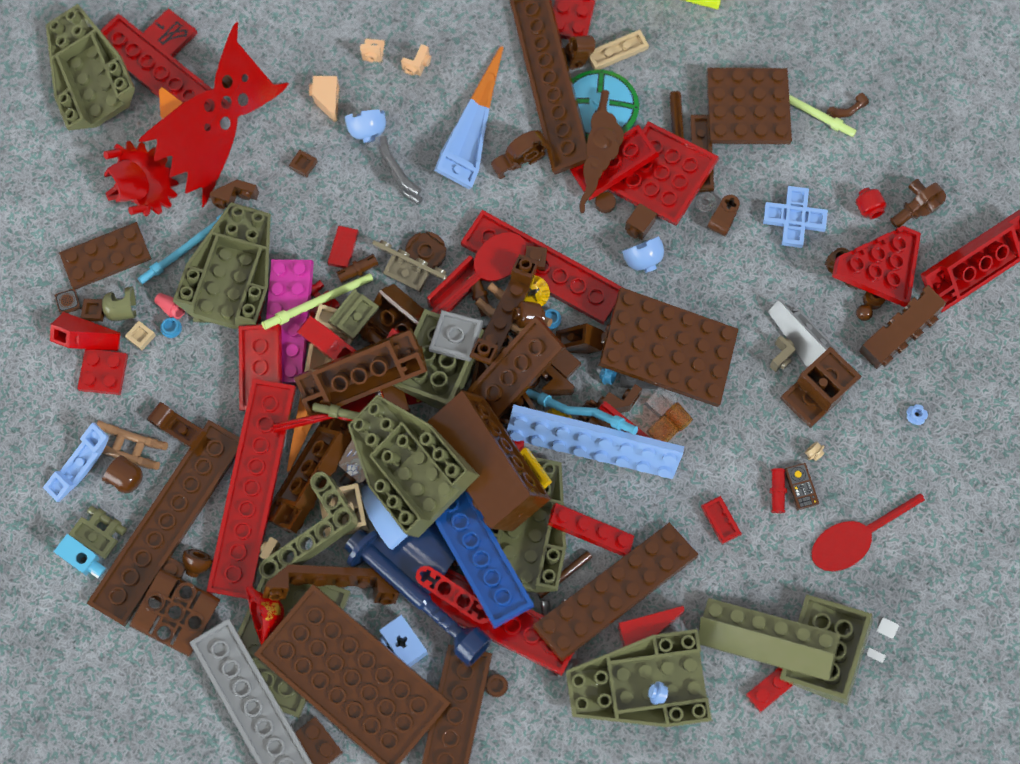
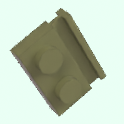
(353, 314)

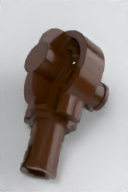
(925, 202)

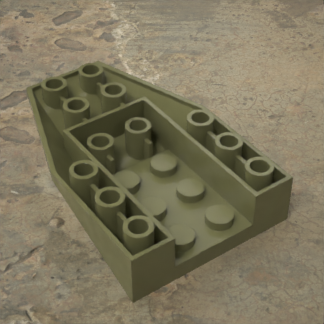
(408, 465)

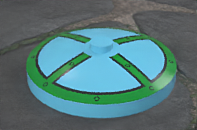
(621, 102)

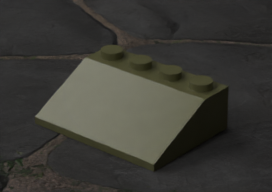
(444, 374)
(854, 629)

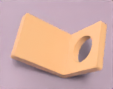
(370, 52)

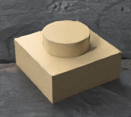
(140, 335)
(269, 548)

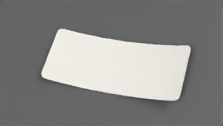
(888, 629)

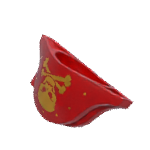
(265, 613)

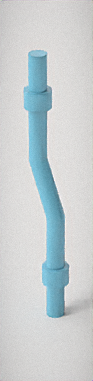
(157, 268)
(615, 421)

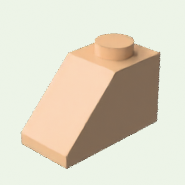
(326, 94)

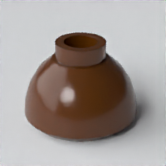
(196, 562)

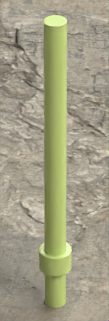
(835, 123)
(284, 316)

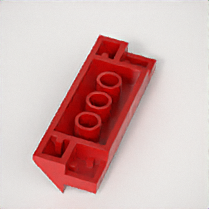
(976, 262)

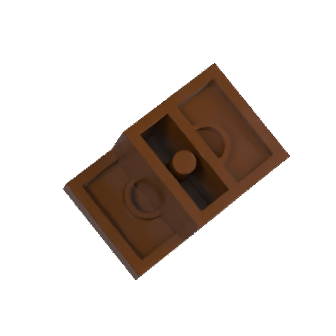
(820, 387)

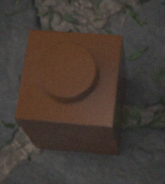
(640, 221)

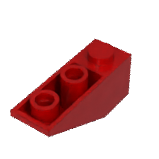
(82, 334)

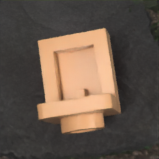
(421, 60)

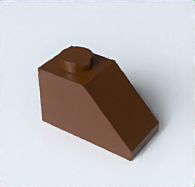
(581, 338)

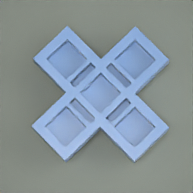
(795, 216)

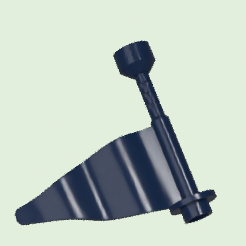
(399, 569)

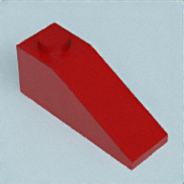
(649, 625)

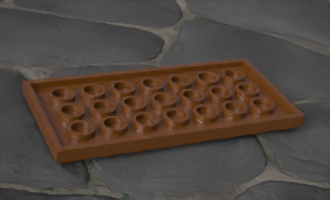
(352, 678)

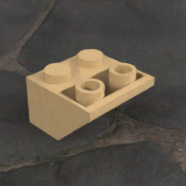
(354, 497)

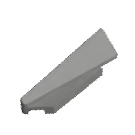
(804, 335)

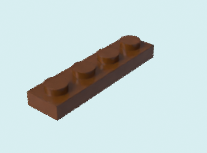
(700, 136)

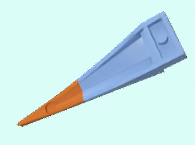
(463, 149)

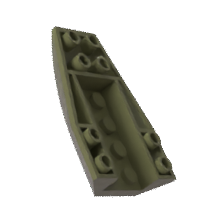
(86, 71)
(229, 270)
(535, 547)
(619, 683)

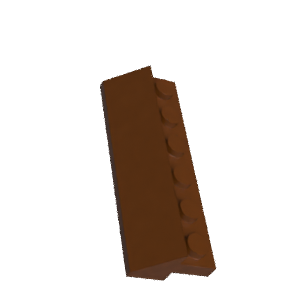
(362, 372)
(320, 454)

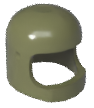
(119, 309)

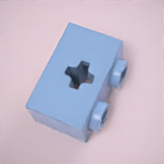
(398, 630)

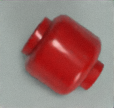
(870, 203)

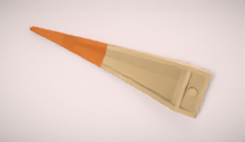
(314, 359)

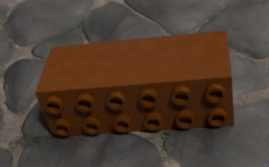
(507, 486)

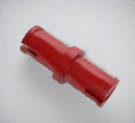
(778, 490)

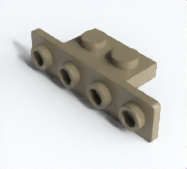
(407, 270)

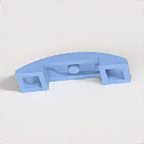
(79, 463)
(381, 519)

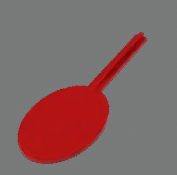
(491, 263)
(357, 405)
(850, 540)

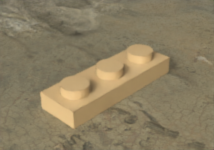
(618, 50)

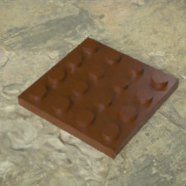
(748, 106)

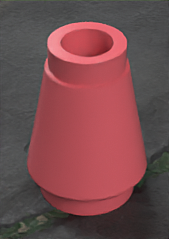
(168, 306)

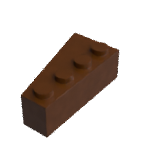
(903, 328)

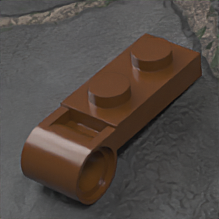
(176, 426)

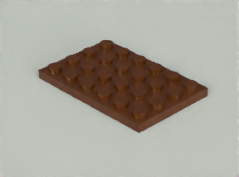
(668, 347)

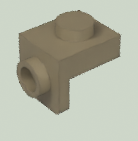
(783, 359)

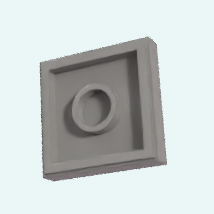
(455, 335)

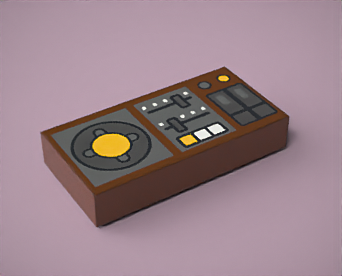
(801, 486)

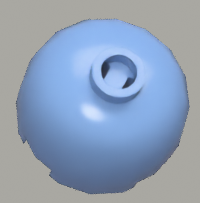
(366, 125)
(644, 255)

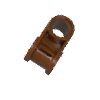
(579, 50)
(724, 217)

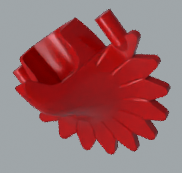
(140, 179)

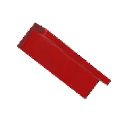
(451, 283)

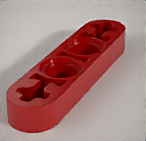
(451, 598)

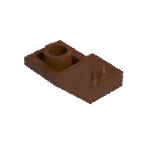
(227, 194)
(629, 397)

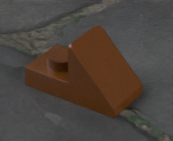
(558, 383)

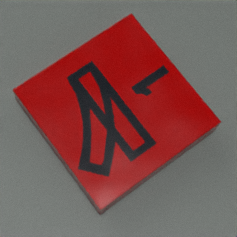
(171, 32)

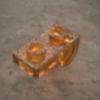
(673, 421)

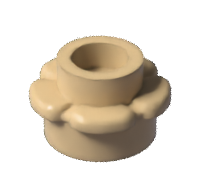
(815, 451)

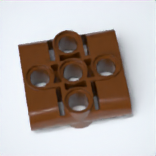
(147, 616)

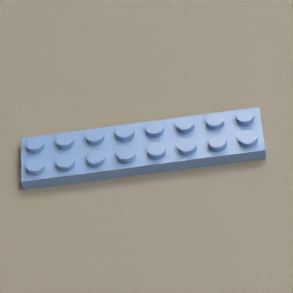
(594, 442)

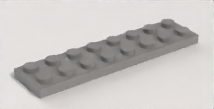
(248, 697)

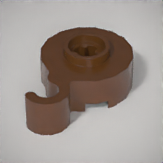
(525, 148)

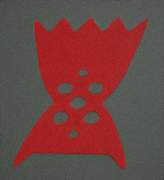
(183, 132)

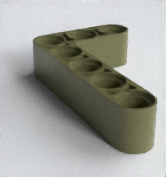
(315, 533)

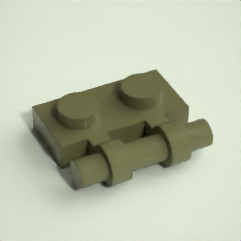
(94, 538)

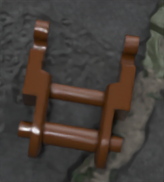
(589, 403)

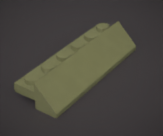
(768, 639)

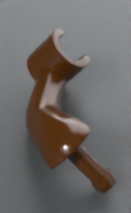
(861, 101)

